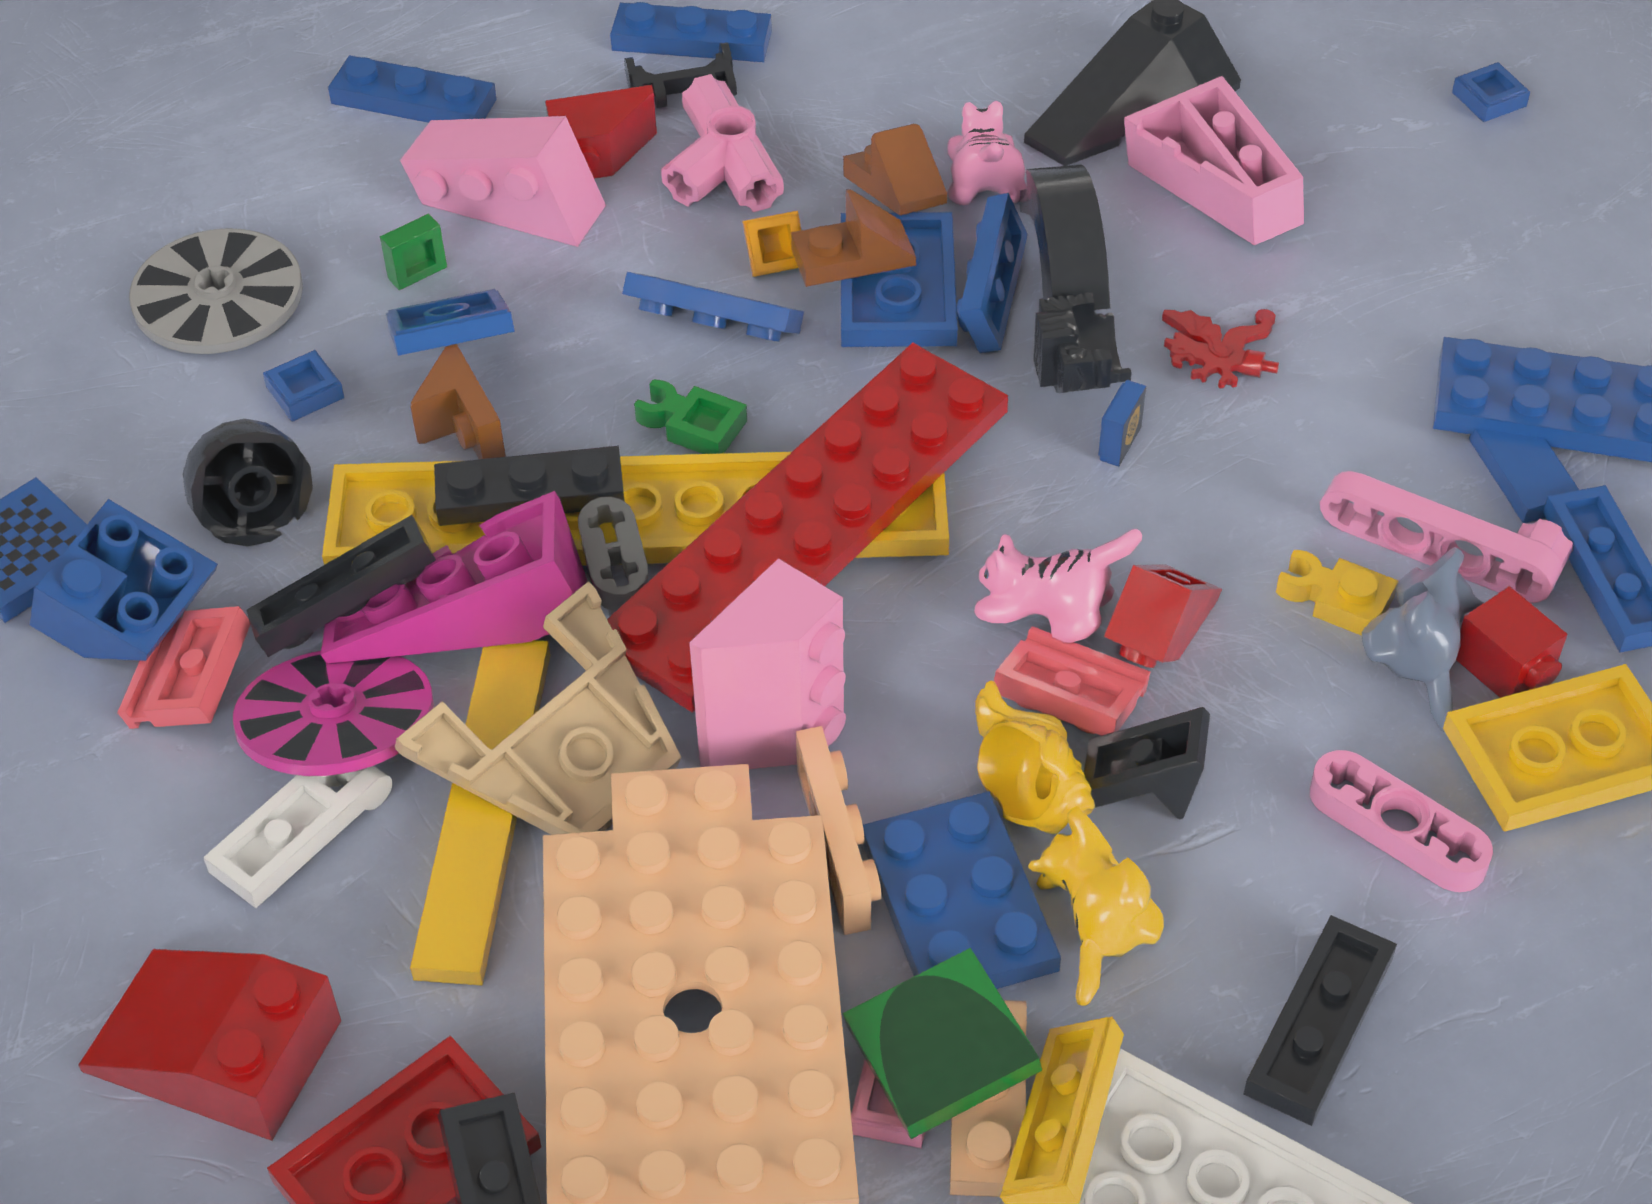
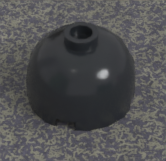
(246, 481)

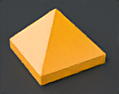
(770, 242)

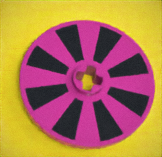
(330, 716)

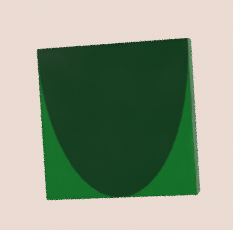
(941, 1043)

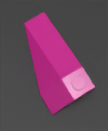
(471, 598)

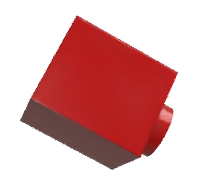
(1510, 644)

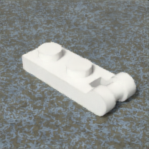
(292, 830)

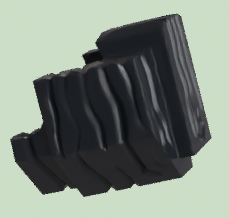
(1075, 345)

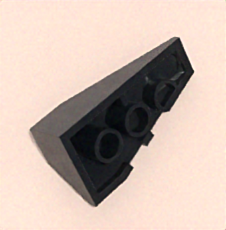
(1147, 61)

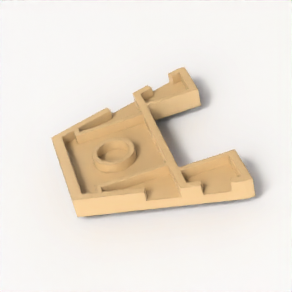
(563, 756)

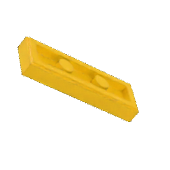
(1063, 1114)

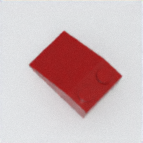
(218, 1035)

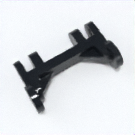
(681, 80)

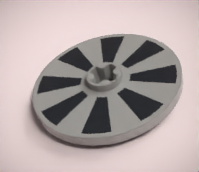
(216, 291)

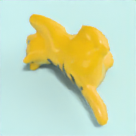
(1107, 898)

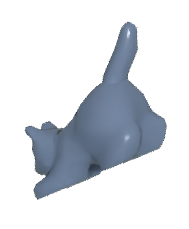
(1424, 633)

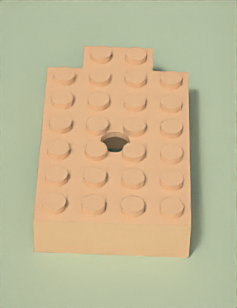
(674, 904)

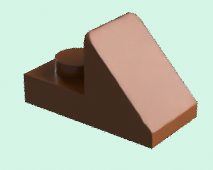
(898, 170)
(861, 246)
(455, 403)

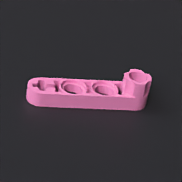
(1530, 557)

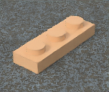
(851, 880)

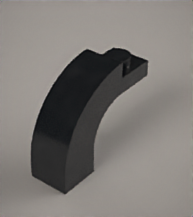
(1068, 232)

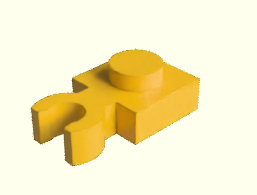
(1342, 596)

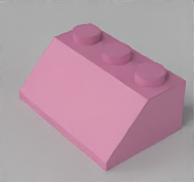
(769, 671)

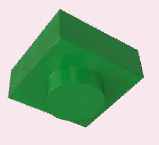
(413, 251)

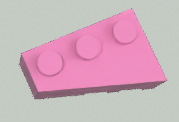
(1218, 161)
(507, 174)

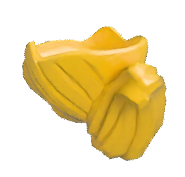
(1028, 764)

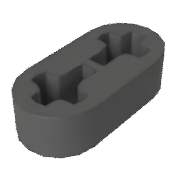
(601, 556)

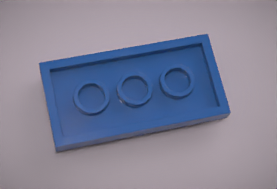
(1546, 395)

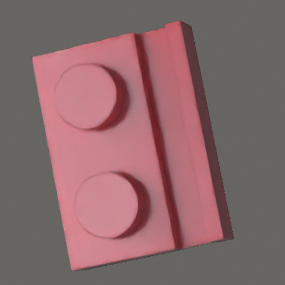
(186, 670)
(1071, 682)

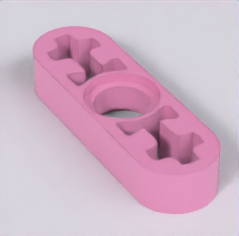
(1408, 847)

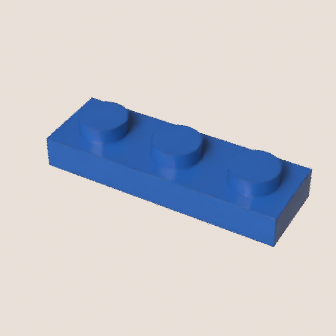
(690, 31)
(410, 91)
(992, 274)
(712, 307)
(1607, 563)

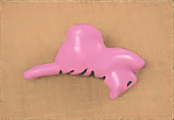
(984, 157)
(1061, 587)

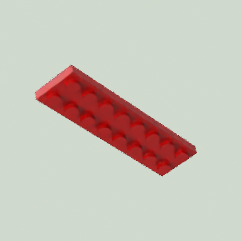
(812, 507)

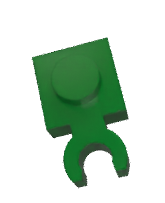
(697, 422)

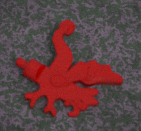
(1201, 344)

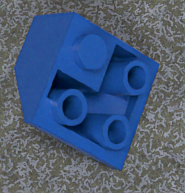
(118, 587)

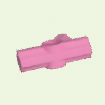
(724, 151)

